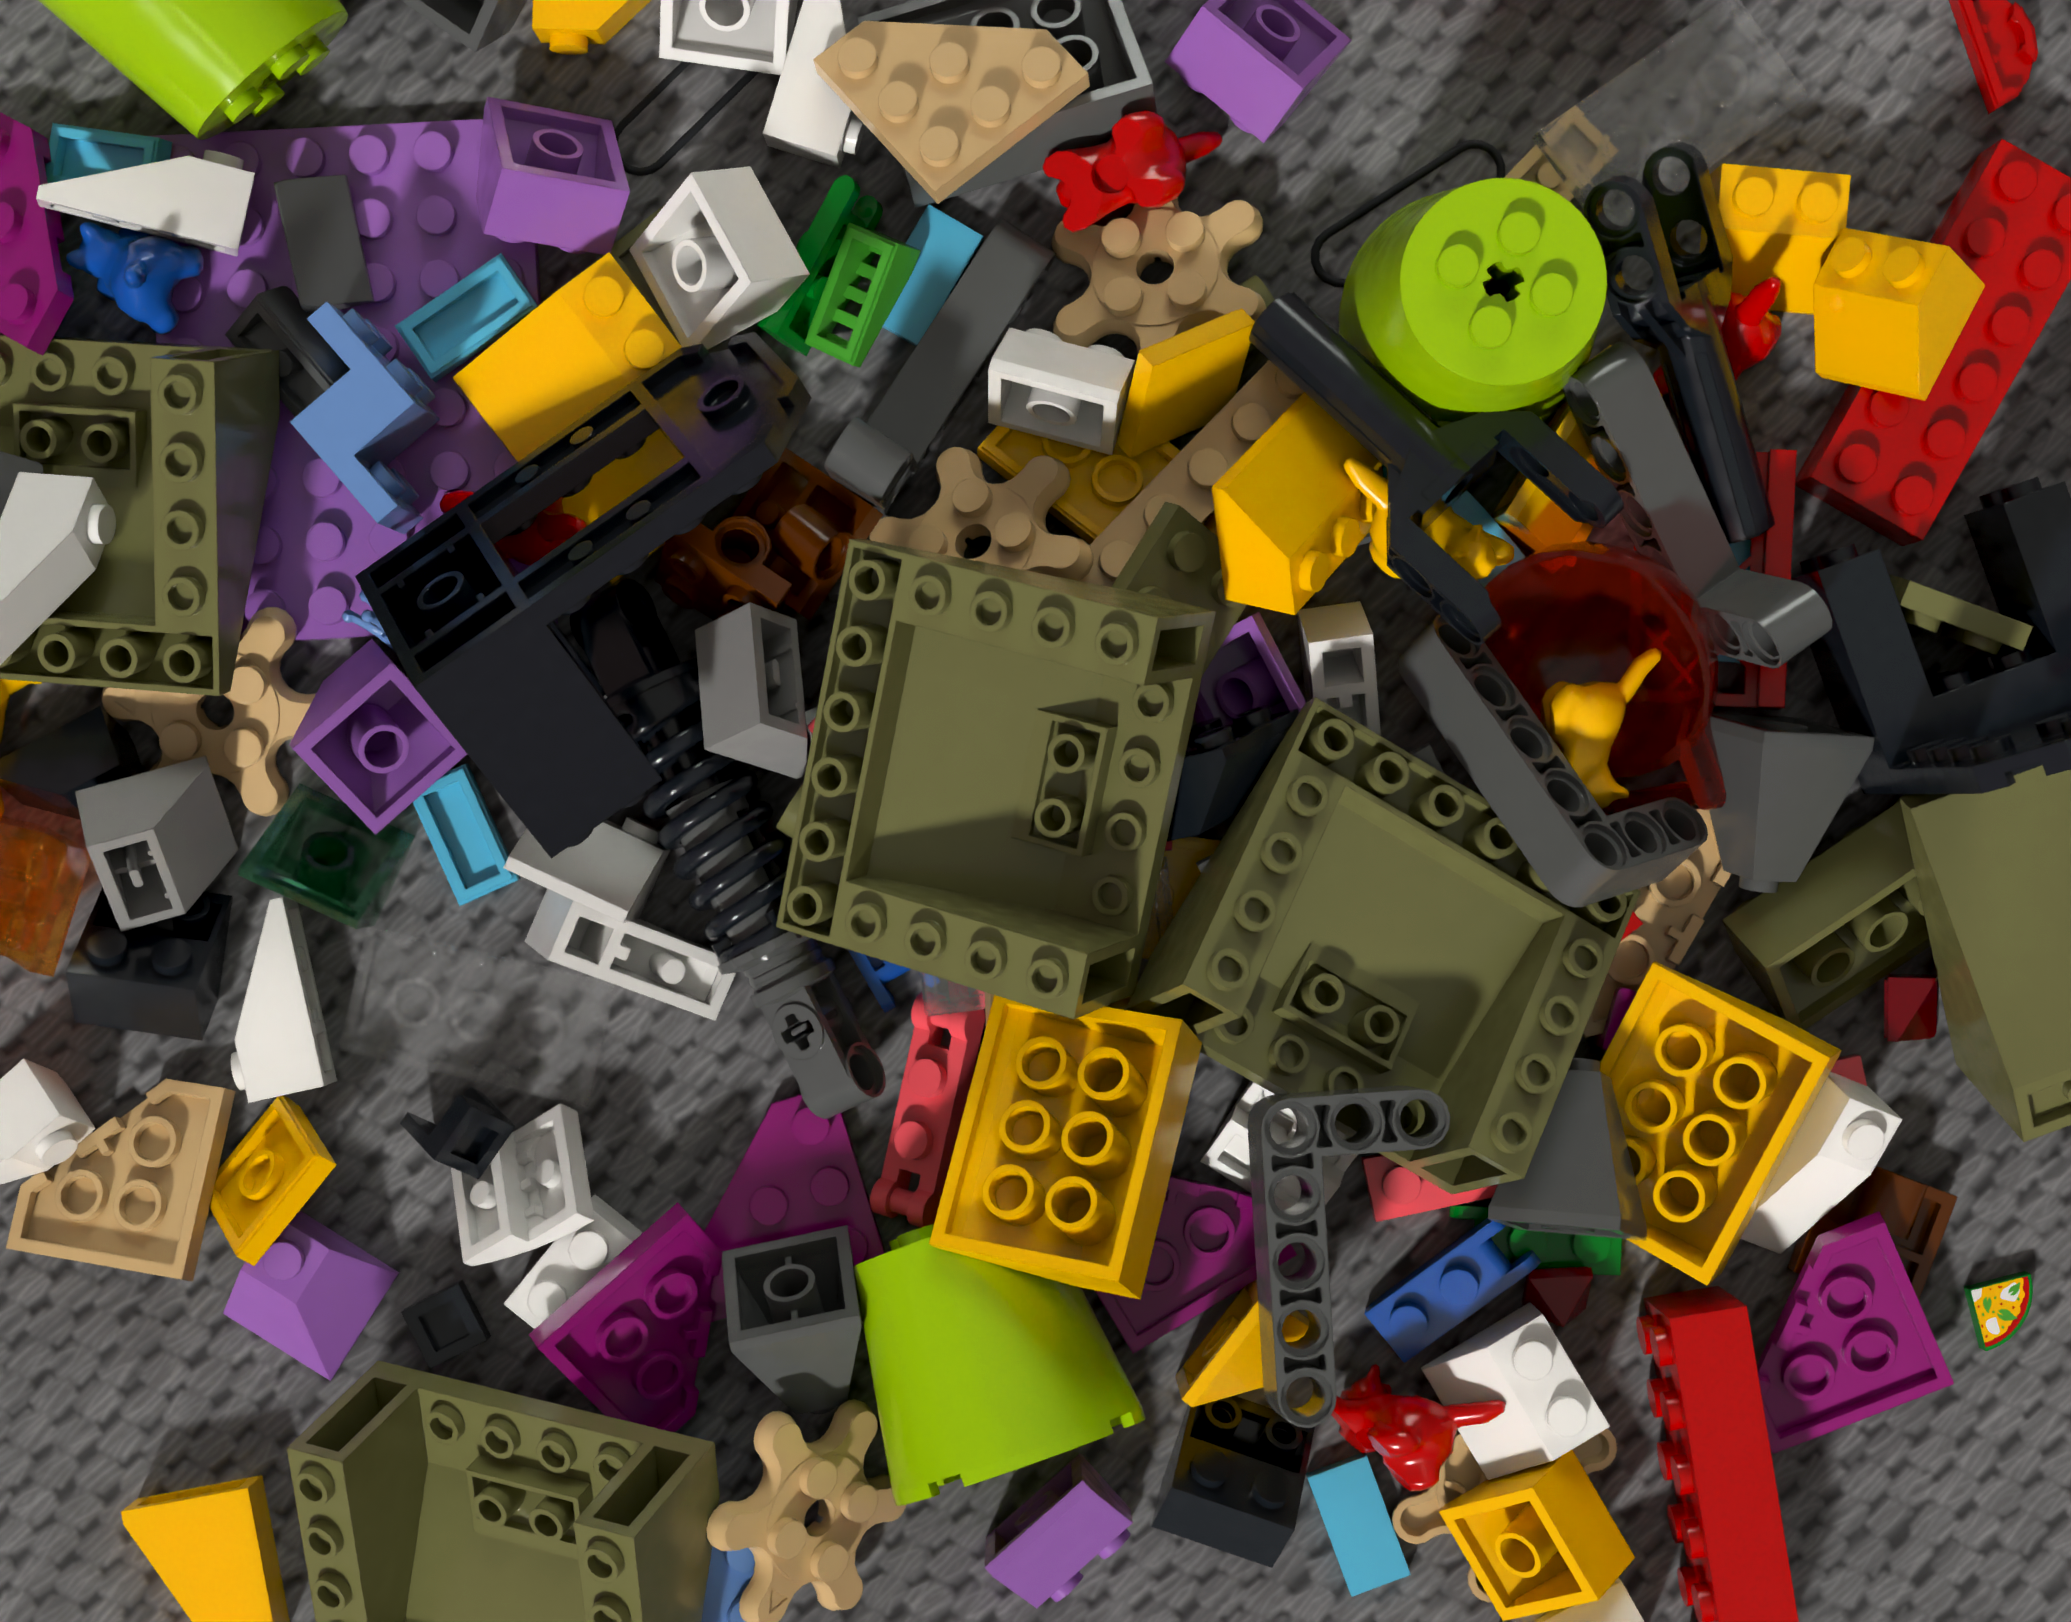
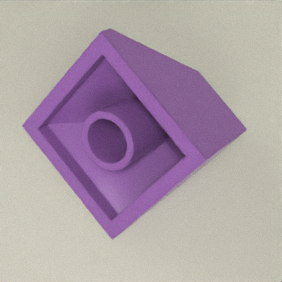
(374, 738)
(310, 1294)

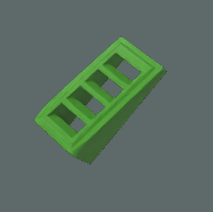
(849, 267)

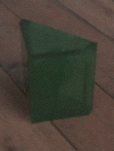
(328, 858)

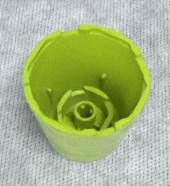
(207, 57)
(1432, 329)
(981, 1367)

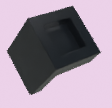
(466, 1134)

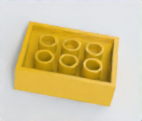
(565, 363)
(1707, 1111)
(1068, 1144)

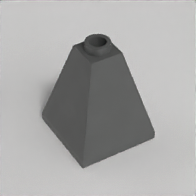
(1781, 791)
(1580, 1169)
(796, 1316)

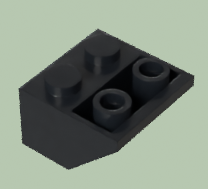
(1224, 767)
(154, 975)
(1235, 1479)

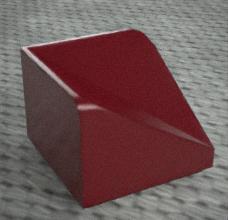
(1910, 1007)

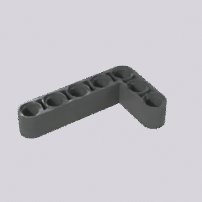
(892, 445)
(1672, 519)
(1531, 783)
(1306, 1224)

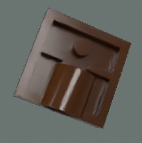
(807, 527)
(702, 577)
(1911, 1211)

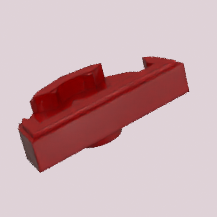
(1999, 47)

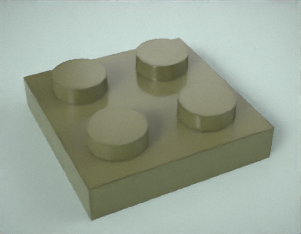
(1182, 564)
(1965, 620)

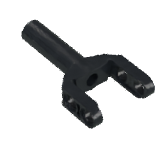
(1684, 322)
(1427, 459)

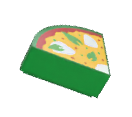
(1999, 1307)

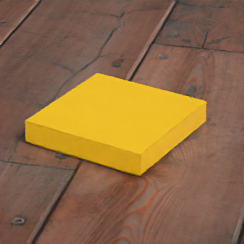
(1184, 382)
(269, 1179)

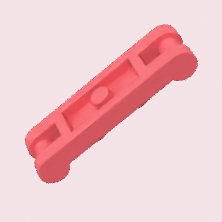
(928, 1113)

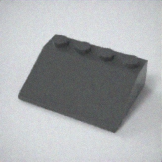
(1096, 37)

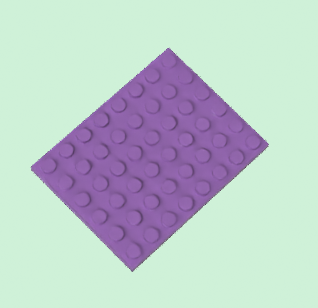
(419, 238)

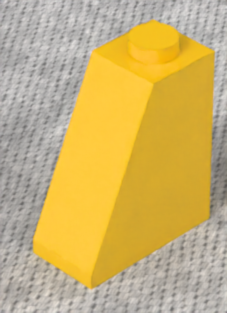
(213, 1550)

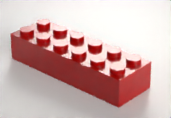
(1900, 456)
(1717, 1457)

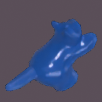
(137, 271)

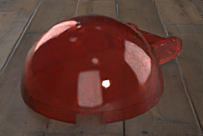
(1584, 618)

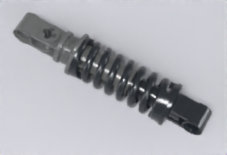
(726, 850)

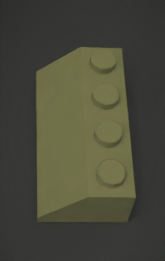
(1837, 926)

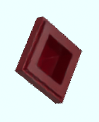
(1558, 1292)

